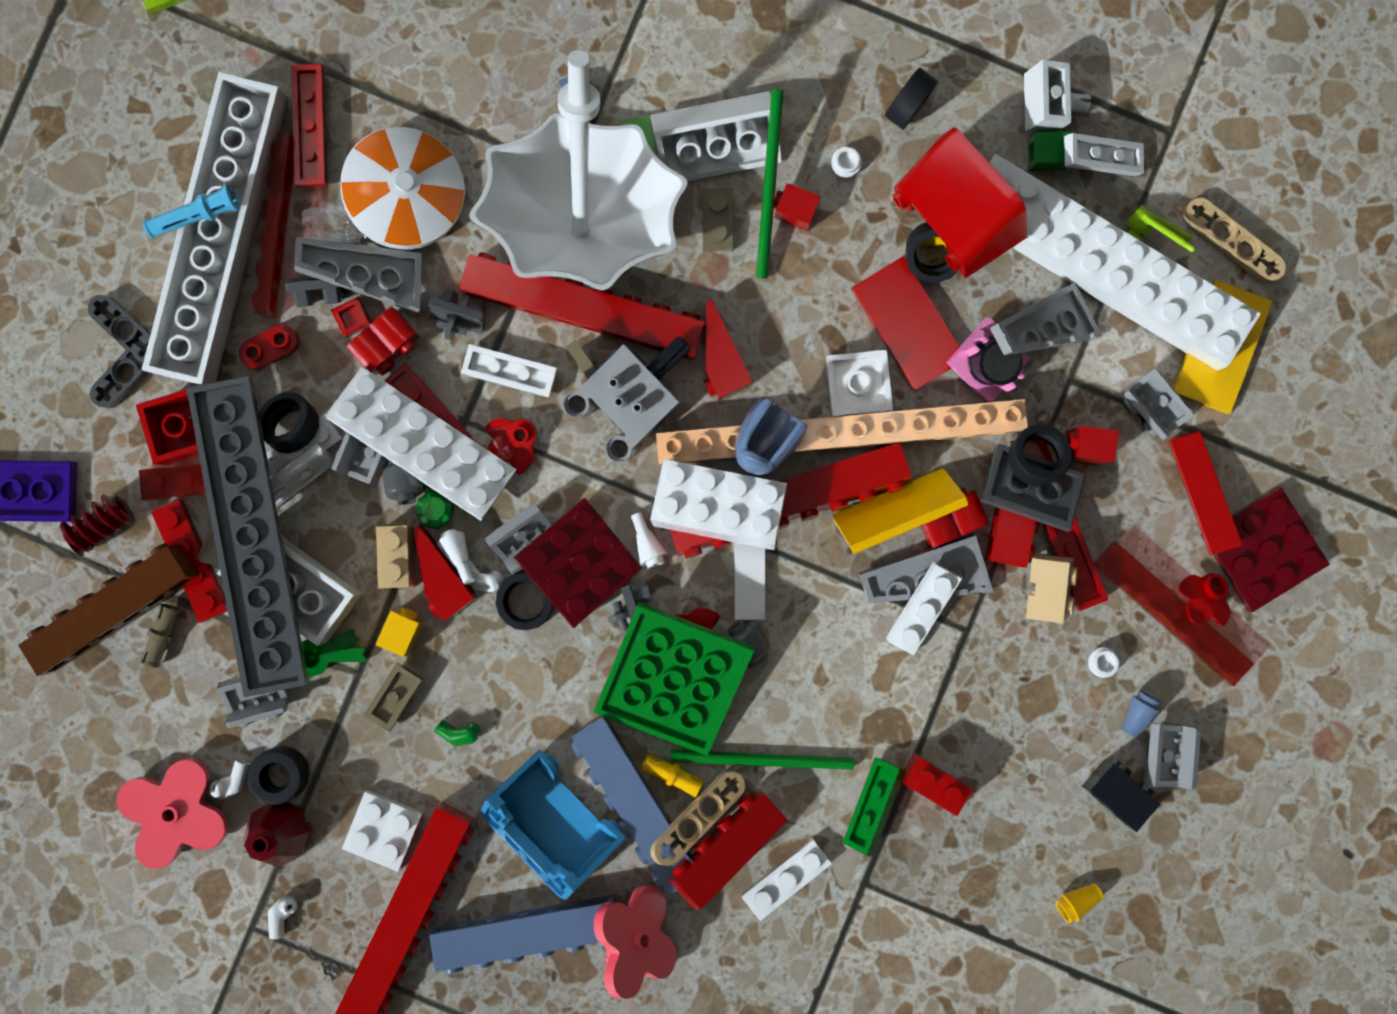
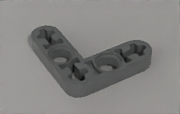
(132, 355)

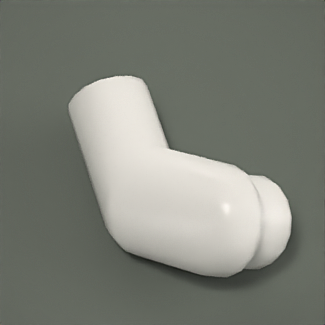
(484, 581)
(232, 784)
(278, 913)

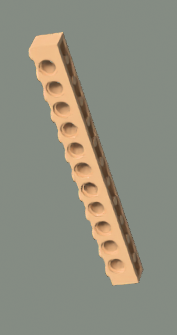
(858, 431)

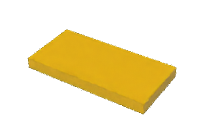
(1220, 388)
(899, 512)

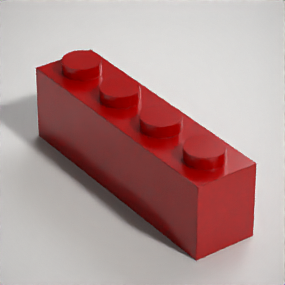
(727, 850)

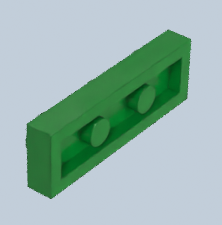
(873, 806)

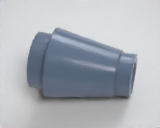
(1141, 713)

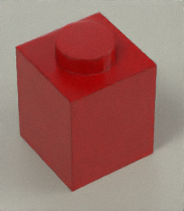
(795, 206)

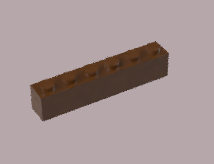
(109, 609)

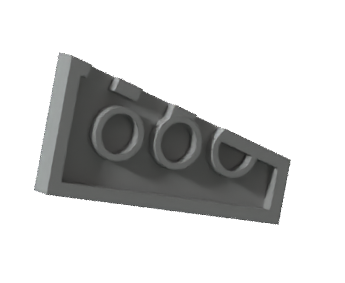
(368, 270)
(1047, 324)
(901, 577)

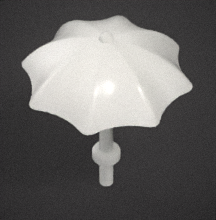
(579, 193)

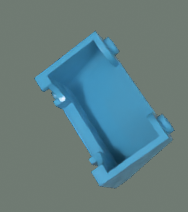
(550, 825)

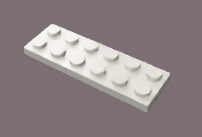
(420, 443)

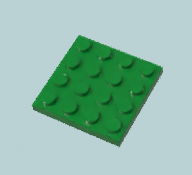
(673, 678)

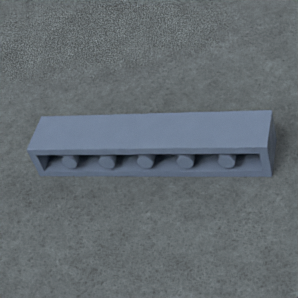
(626, 793)
(515, 935)

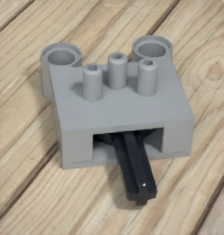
(631, 394)

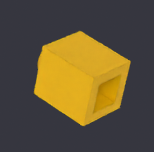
(400, 631)

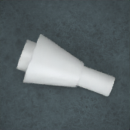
(454, 547)
(649, 548)

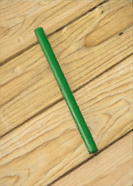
(769, 183)
(756, 759)

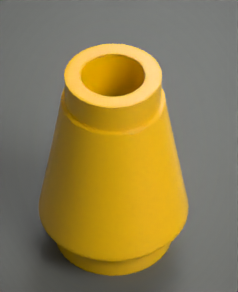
(1079, 902)

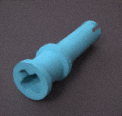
(203, 207)

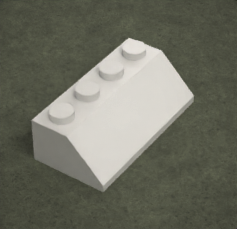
(714, 136)

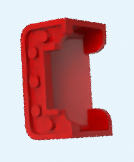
(963, 203)

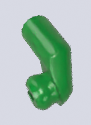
(459, 736)

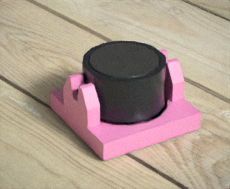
(987, 363)

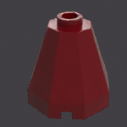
(277, 834)

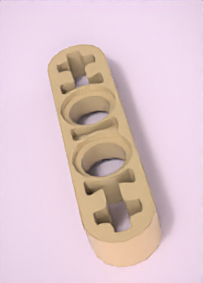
(1230, 245)
(700, 820)

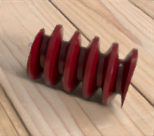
(96, 525)

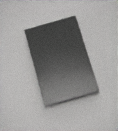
(1047, 504)

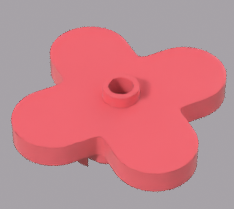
(193, 820)
(634, 941)

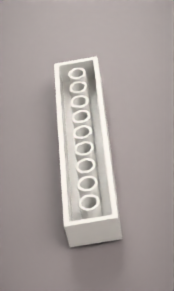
(213, 254)
(1128, 273)

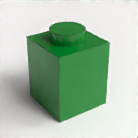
(1046, 151)

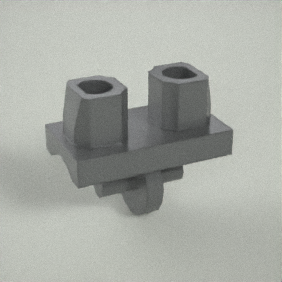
(303, 289)
(455, 317)
(631, 596)

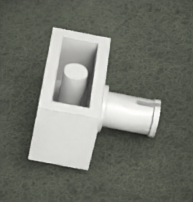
(1050, 97)

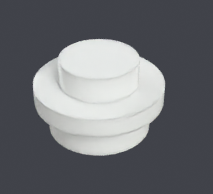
(846, 162)
(1103, 662)

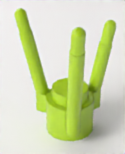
(1145, 220)

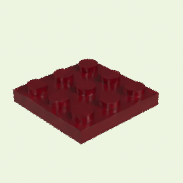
(1274, 553)
(577, 562)

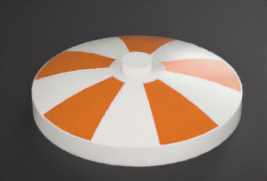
(402, 188)

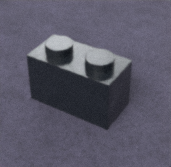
(1122, 795)

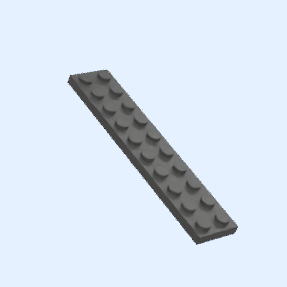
(247, 536)

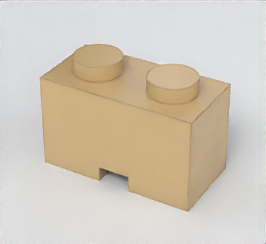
(395, 556)
(1051, 596)

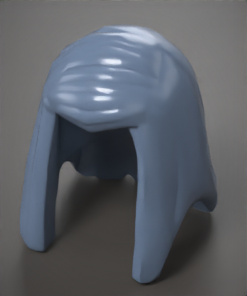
(767, 437)

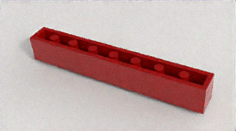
(580, 306)
(824, 489)
(408, 912)

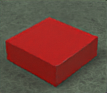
(351, 317)

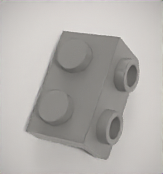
(1157, 404)
(359, 461)
(517, 534)
(246, 710)
(1173, 756)

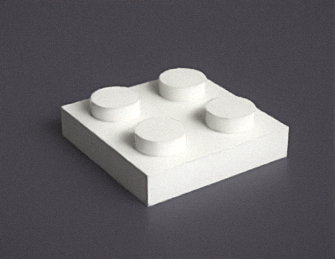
(859, 383)
(382, 830)

